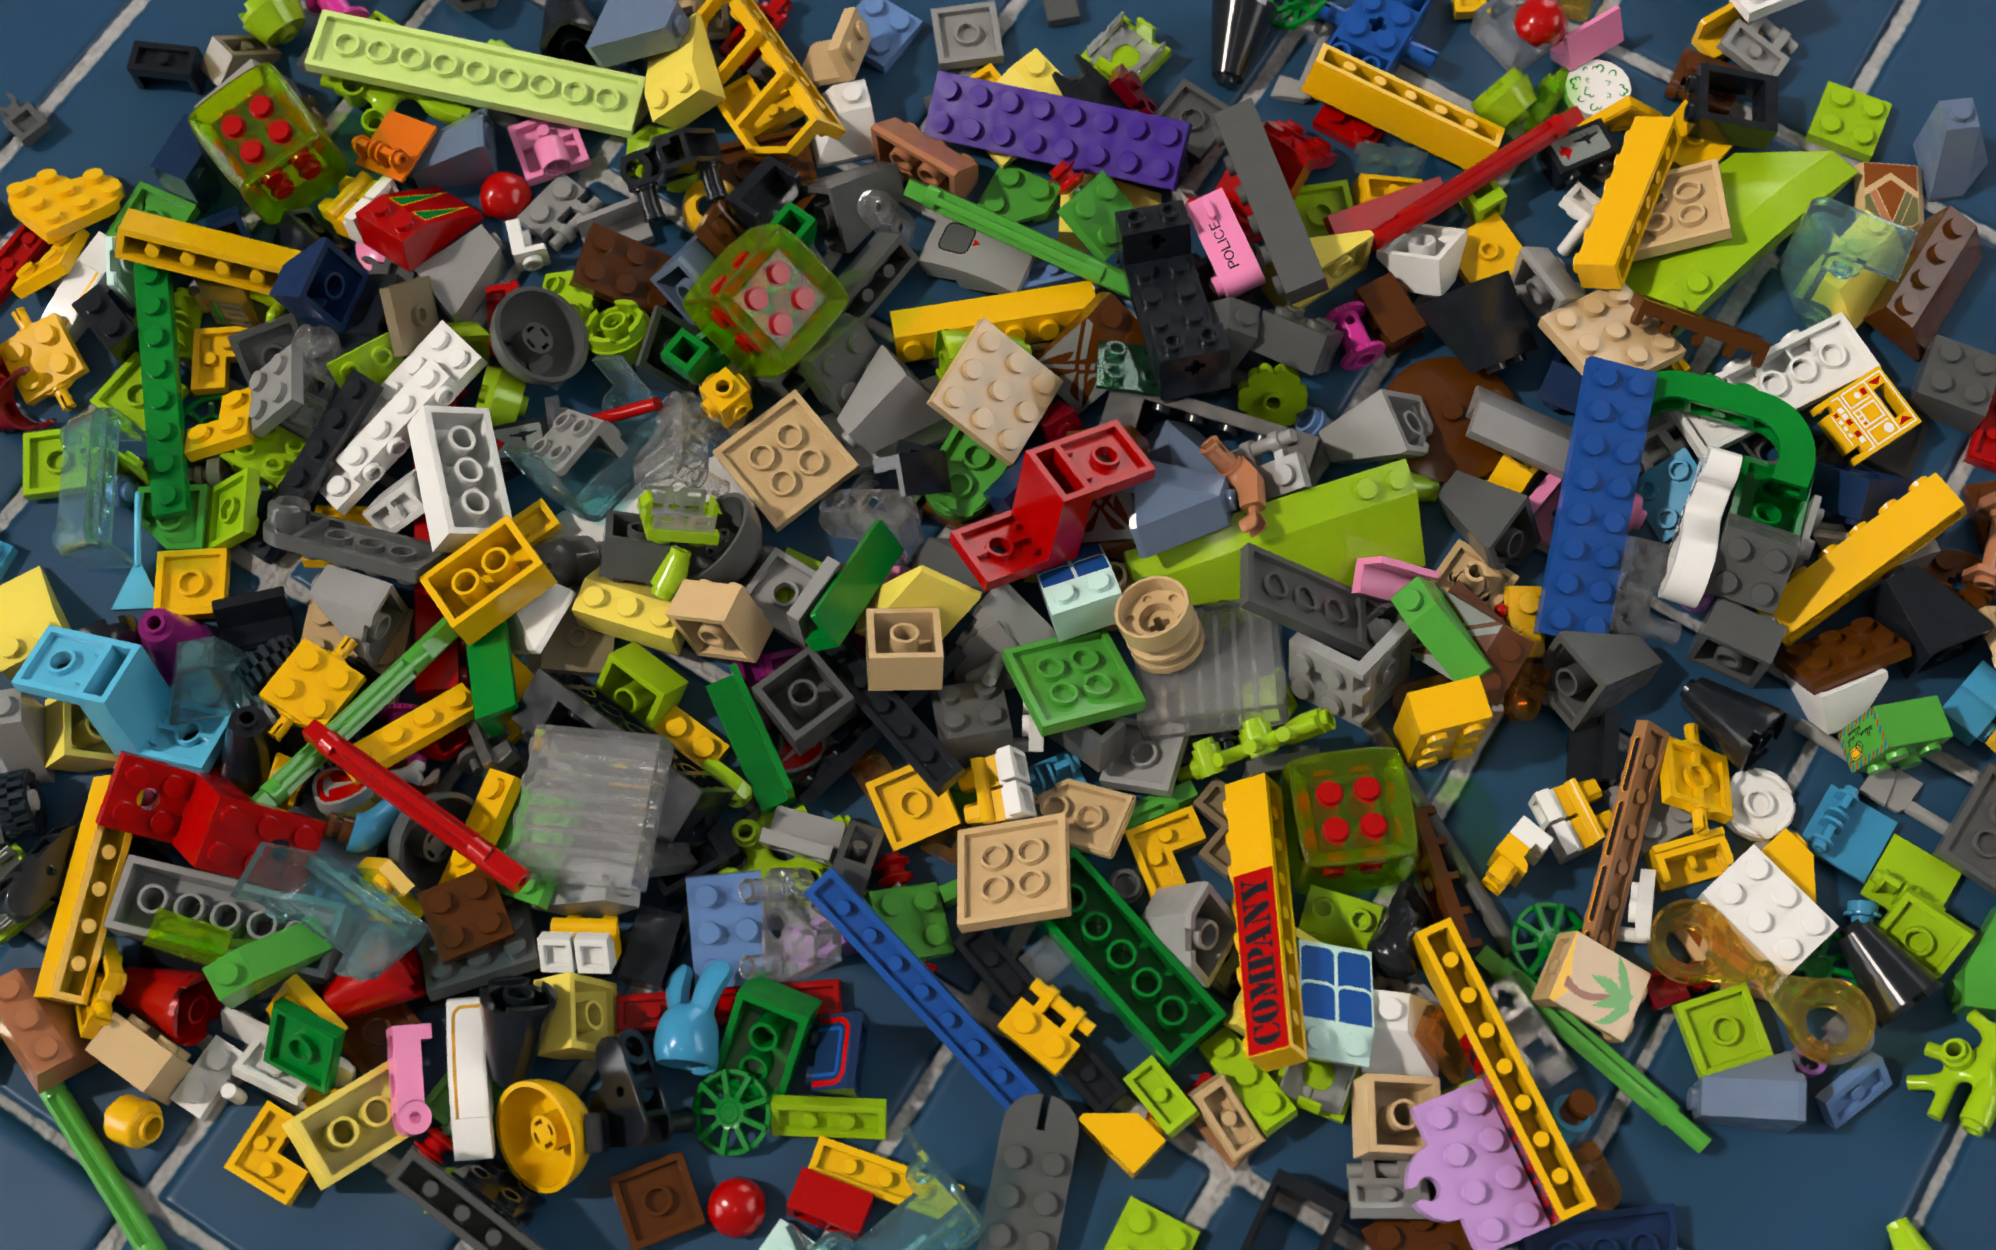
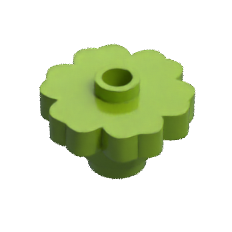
(1272, 394)

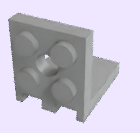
(783, 571)
(1349, 686)

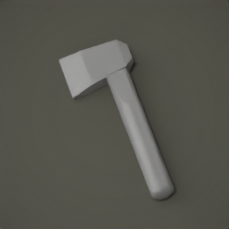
(1290, 89)
(1874, 787)
(1901, 798)

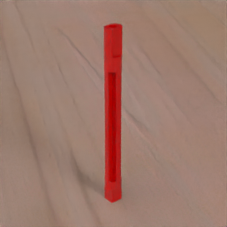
(1477, 176)
(417, 807)

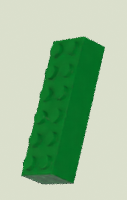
(1132, 968)

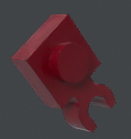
(1129, 89)
(1666, 992)

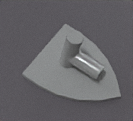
(985, 657)

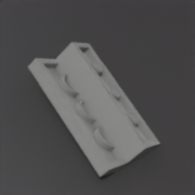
(1518, 431)

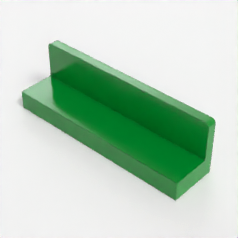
(853, 587)
(492, 679)
(751, 742)

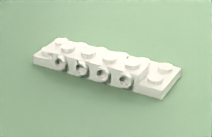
(1797, 370)
(428, 376)

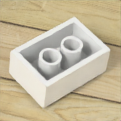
(1768, 911)

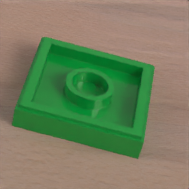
(304, 1045)

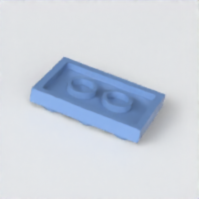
(721, 922)

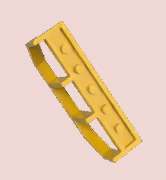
(789, 76)

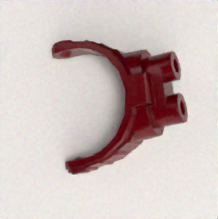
(10, 416)

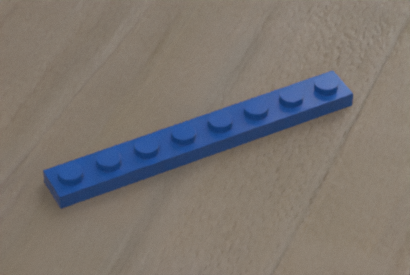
(920, 988)

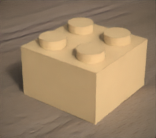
(719, 620)
(904, 649)
(141, 1056)
(1382, 1115)

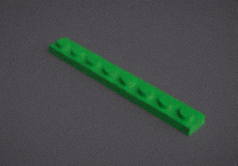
(162, 392)

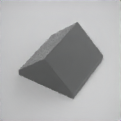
(649, 366)

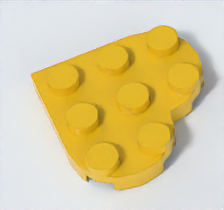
(60, 205)

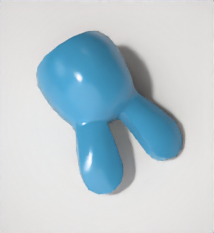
(688, 1030)

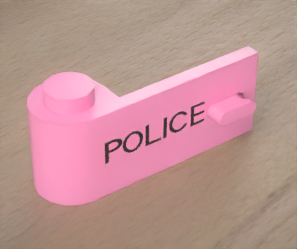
(1225, 245)

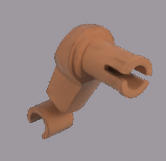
(1243, 479)

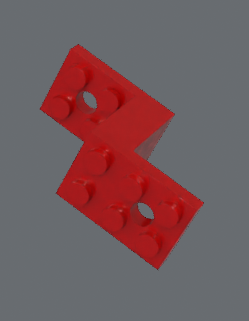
(1296, 157)
(1051, 504)
(200, 815)

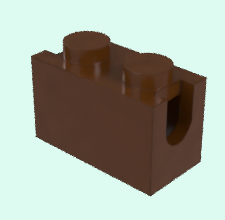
(1390, 314)

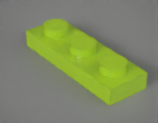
(1253, 1086)
(829, 1117)

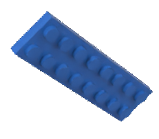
(1595, 498)

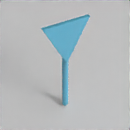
(137, 589)

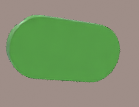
(970, 474)

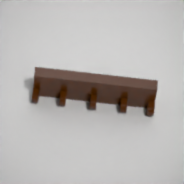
(1701, 326)
(1436, 881)

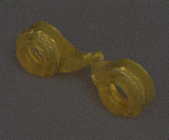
(1788, 994)

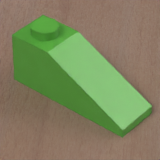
(1440, 629)
(264, 963)
(1975, 977)

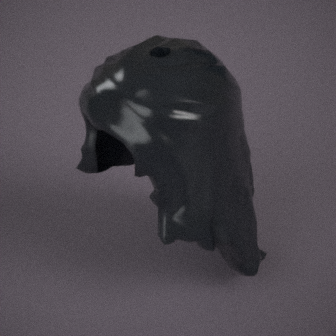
(1390, 941)

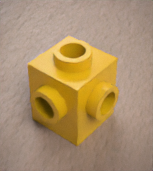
(725, 397)

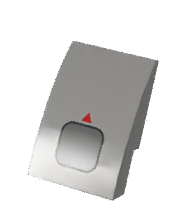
(974, 259)

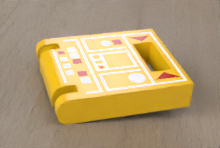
(1862, 419)

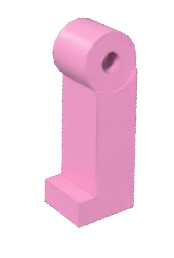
(406, 1083)

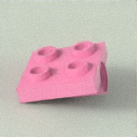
(547, 149)

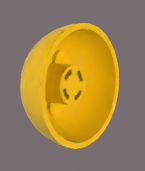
(542, 1134)

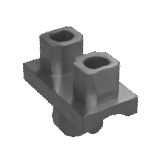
(485, 753)

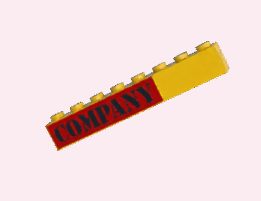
(1264, 924)
(1503, 1071)

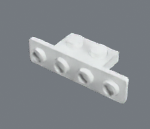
(255, 1071)

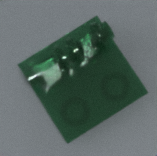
(1124, 368)

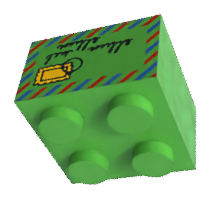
(1895, 735)

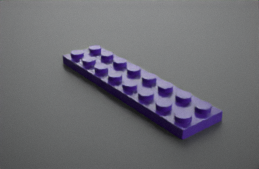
(1057, 128)

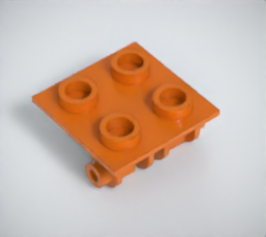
(394, 145)

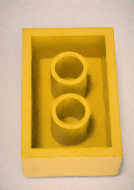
(487, 580)
(1442, 722)

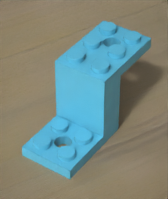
(120, 697)

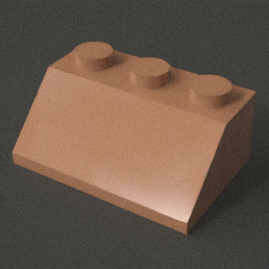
(923, 157)
(40, 1032)

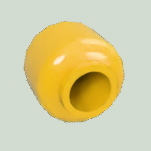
(133, 1121)

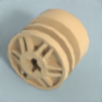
(1159, 624)

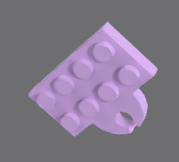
(1473, 1170)

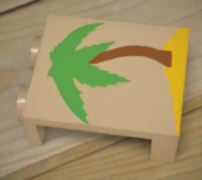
(1592, 985)

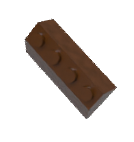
(1930, 283)

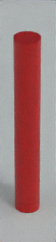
(631, 410)

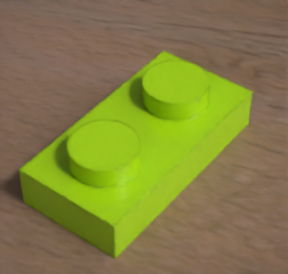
(1161, 1097)

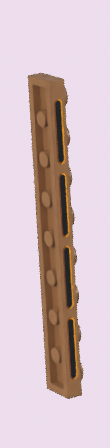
(1625, 833)

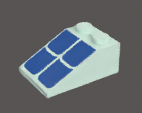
(1080, 593)
(1337, 1002)

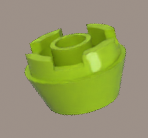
(273, 20)
(1506, 99)
(618, 330)
(502, 396)

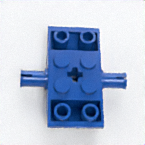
(1381, 32)

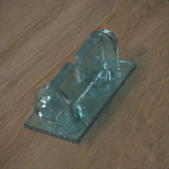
(1389, 161)

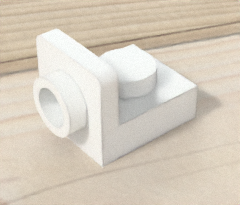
(525, 254)

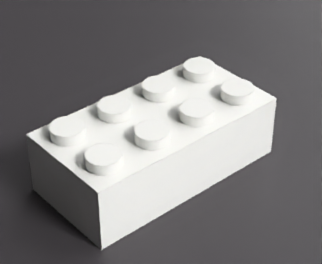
(457, 473)

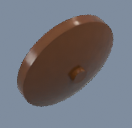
(1447, 393)

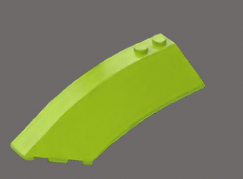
(1764, 204)
(1315, 528)

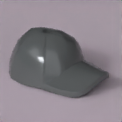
(570, 557)

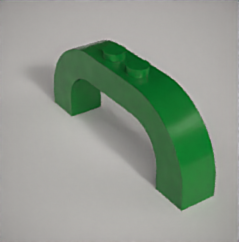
(697, 355)
(1747, 409)

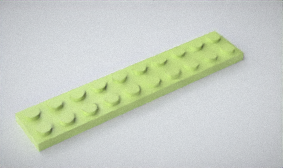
(475, 73)

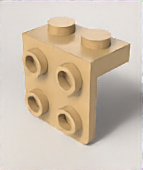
(841, 56)

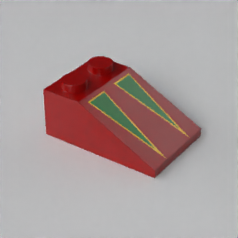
(414, 224)

